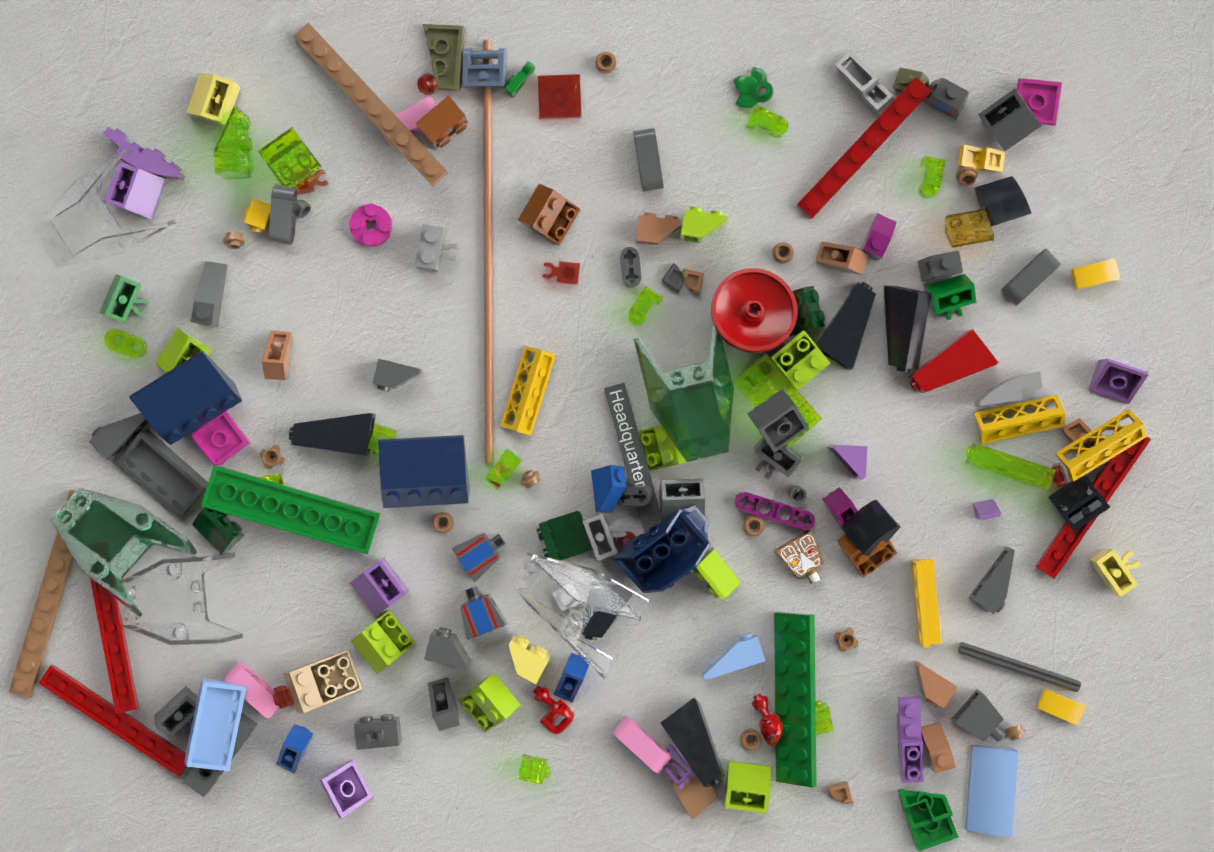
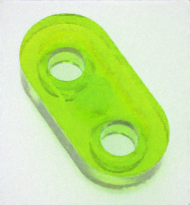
(126, 343)

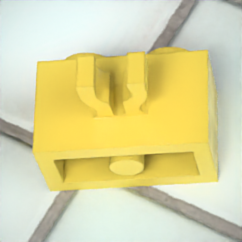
(1114, 572)

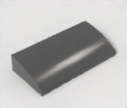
(163, 473)

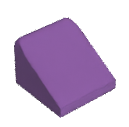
(986, 509)

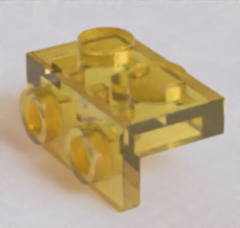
(968, 228)

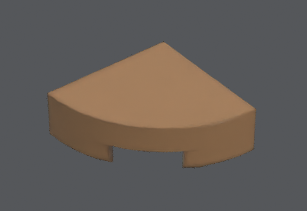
(693, 280)
(841, 792)

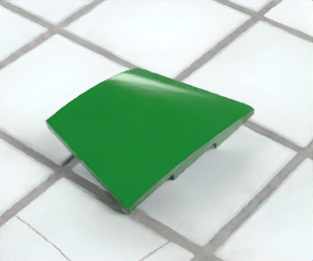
(927, 818)

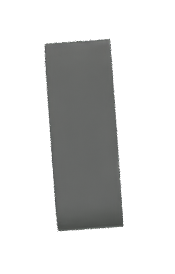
(648, 159)
(283, 214)
(1031, 276)

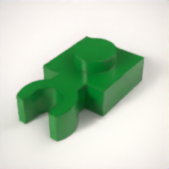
(516, 82)

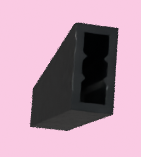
(905, 325)
(846, 329)
(338, 434)
(693, 739)

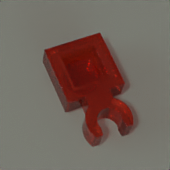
(307, 185)
(566, 272)
(1059, 475)
(282, 697)

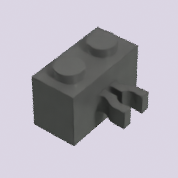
(784, 459)
(177, 713)
(377, 732)

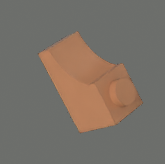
(277, 355)

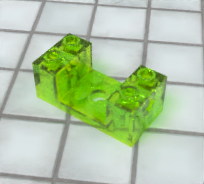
(763, 380)

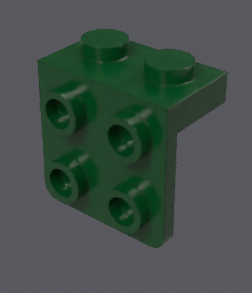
(808, 310)
(564, 536)

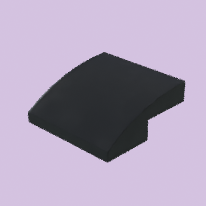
(1002, 200)
(1079, 502)
(870, 527)

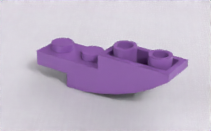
(147, 160)
(909, 739)

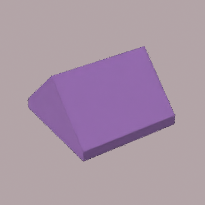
(1117, 380)
(853, 458)
(346, 788)

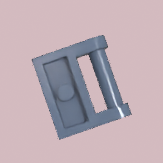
(484, 74)

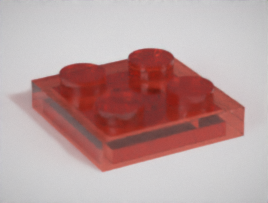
(559, 96)

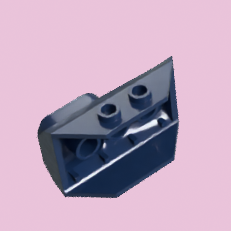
(666, 552)

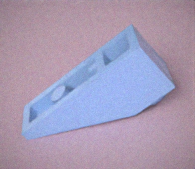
(739, 655)

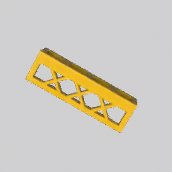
(531, 391)
(1022, 422)
(1105, 447)
(926, 602)

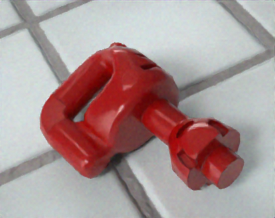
(557, 708)
(770, 724)

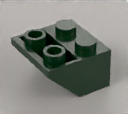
(218, 529)

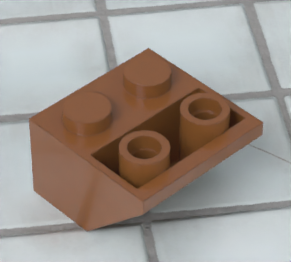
(442, 122)
(549, 214)
(866, 564)

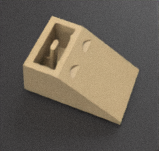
(322, 681)

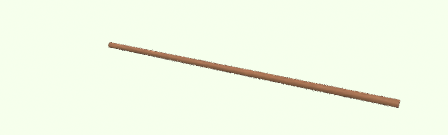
(488, 271)

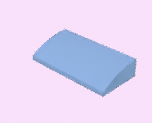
(215, 725)
(992, 790)

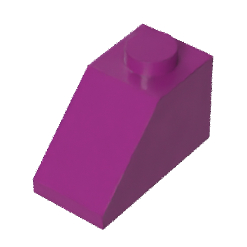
(878, 236)
(840, 505)

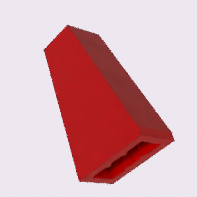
(958, 360)

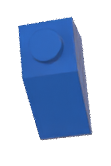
(608, 487)
(571, 678)
(294, 748)

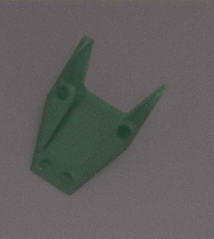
(692, 401)
(110, 538)

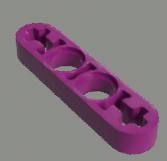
(773, 514)

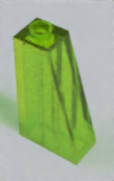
(1009, 466)

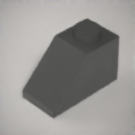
(393, 374)
(443, 704)

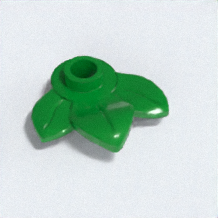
(750, 86)

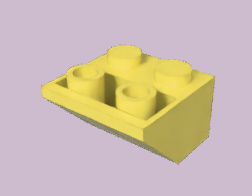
(213, 98)
(527, 659)

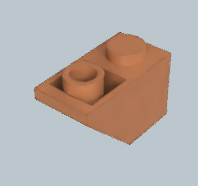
(654, 230)

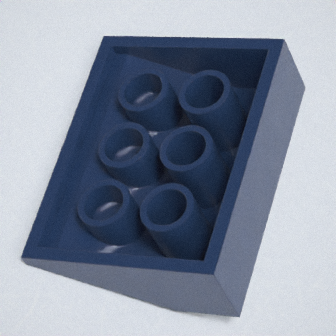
(186, 397)
(423, 471)

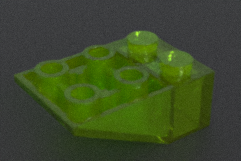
(233, 147)

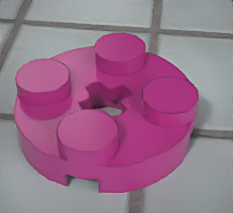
(359, 223)

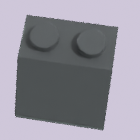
(778, 420)
(446, 649)

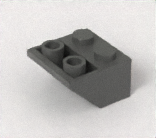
(1010, 119)
(681, 494)

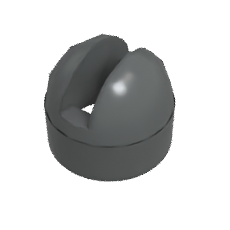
(303, 208)
(800, 495)

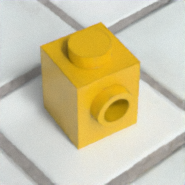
(258, 216)

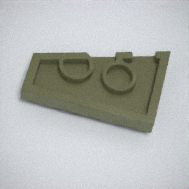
(446, 52)

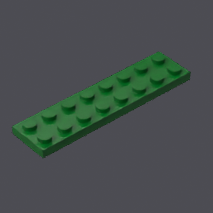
(290, 509)
(795, 698)

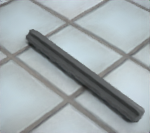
(1019, 667)

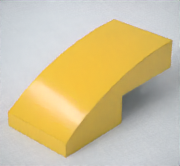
(981, 158)
(1095, 274)
(1060, 706)

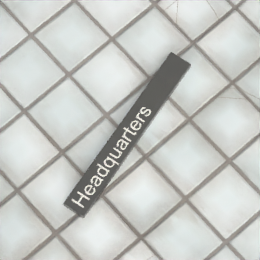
(632, 451)

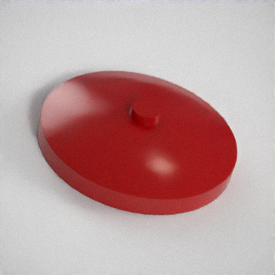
(754, 310)

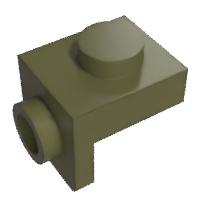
(906, 76)

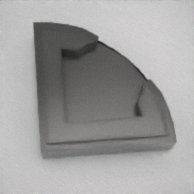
(673, 278)

